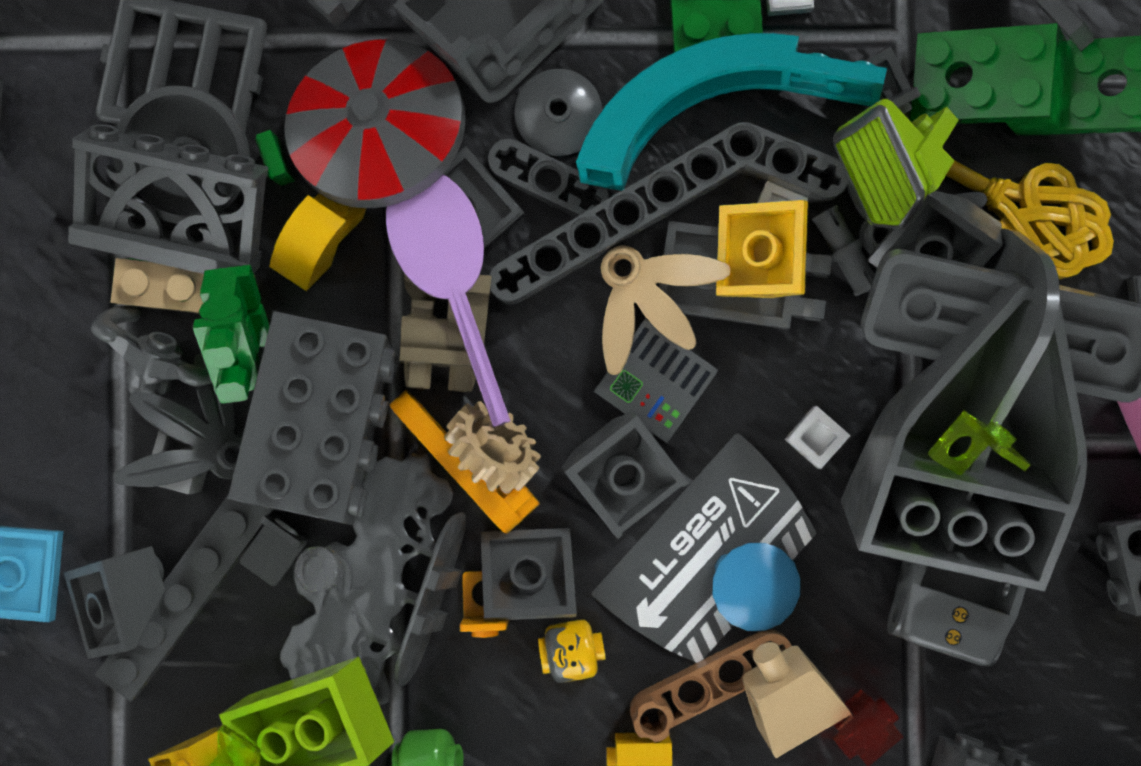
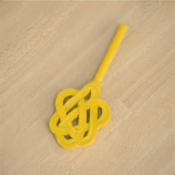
(1039, 221)

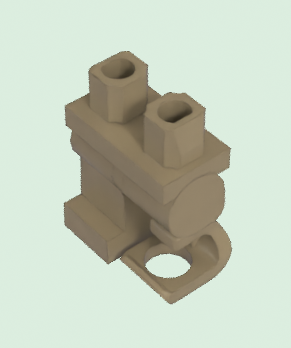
(437, 341)

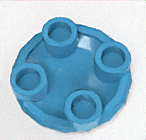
(755, 586)

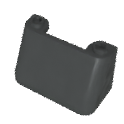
(493, 41)

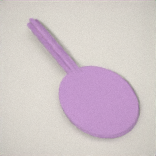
(442, 254)

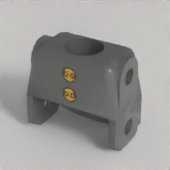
(954, 612)

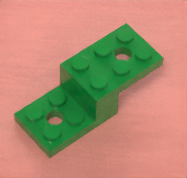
(1029, 80)

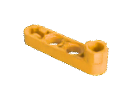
(501, 508)

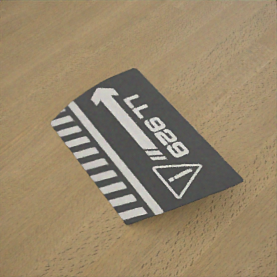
(669, 573)

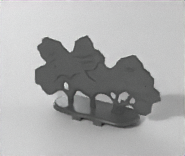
(371, 584)

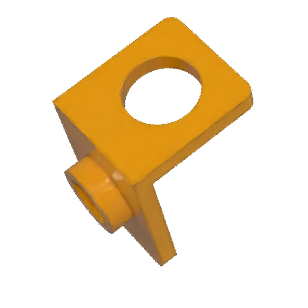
(474, 613)

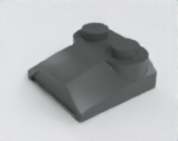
(623, 472)

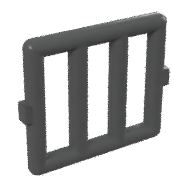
(170, 11)

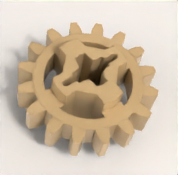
(491, 453)

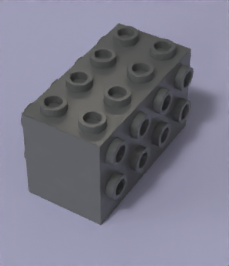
(314, 419)

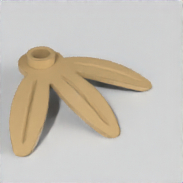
(655, 304)

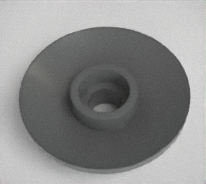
(551, 133)

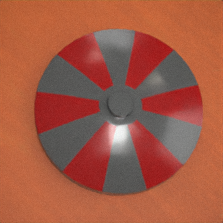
(375, 123)

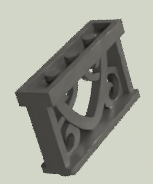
(116, 232)

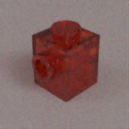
(868, 729)

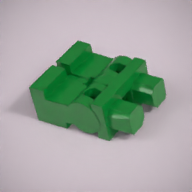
(231, 330)

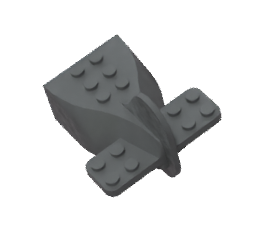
(1006, 352)

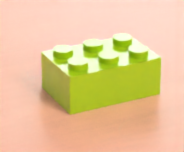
(315, 719)

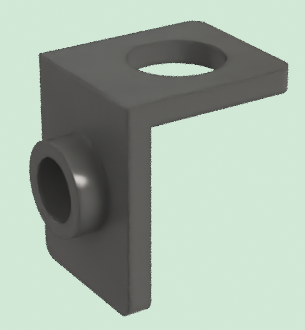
(274, 549)

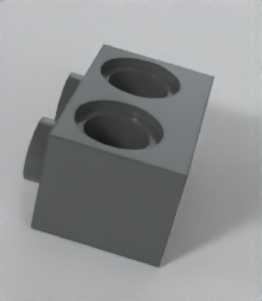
(1122, 565)

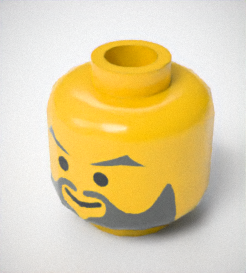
(571, 651)

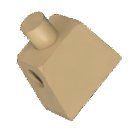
(790, 697)

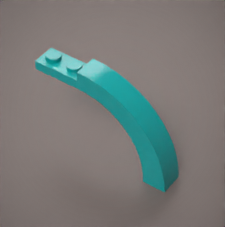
(706, 72)

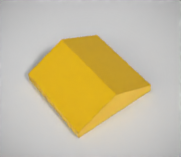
(763, 249)

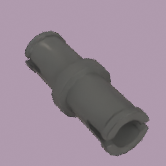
(845, 250)

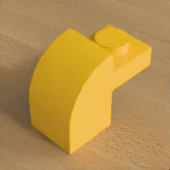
(311, 239)

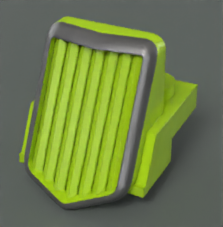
(894, 160)

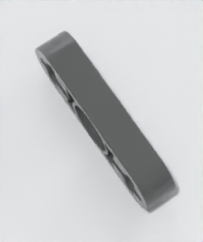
(514, 174)

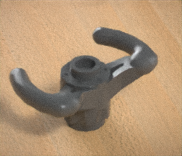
(151, 358)

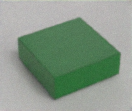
(274, 158)

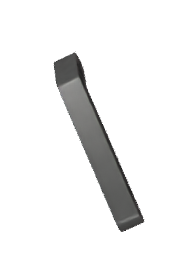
(687, 188)

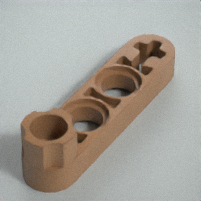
(705, 672)

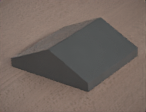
(527, 574)

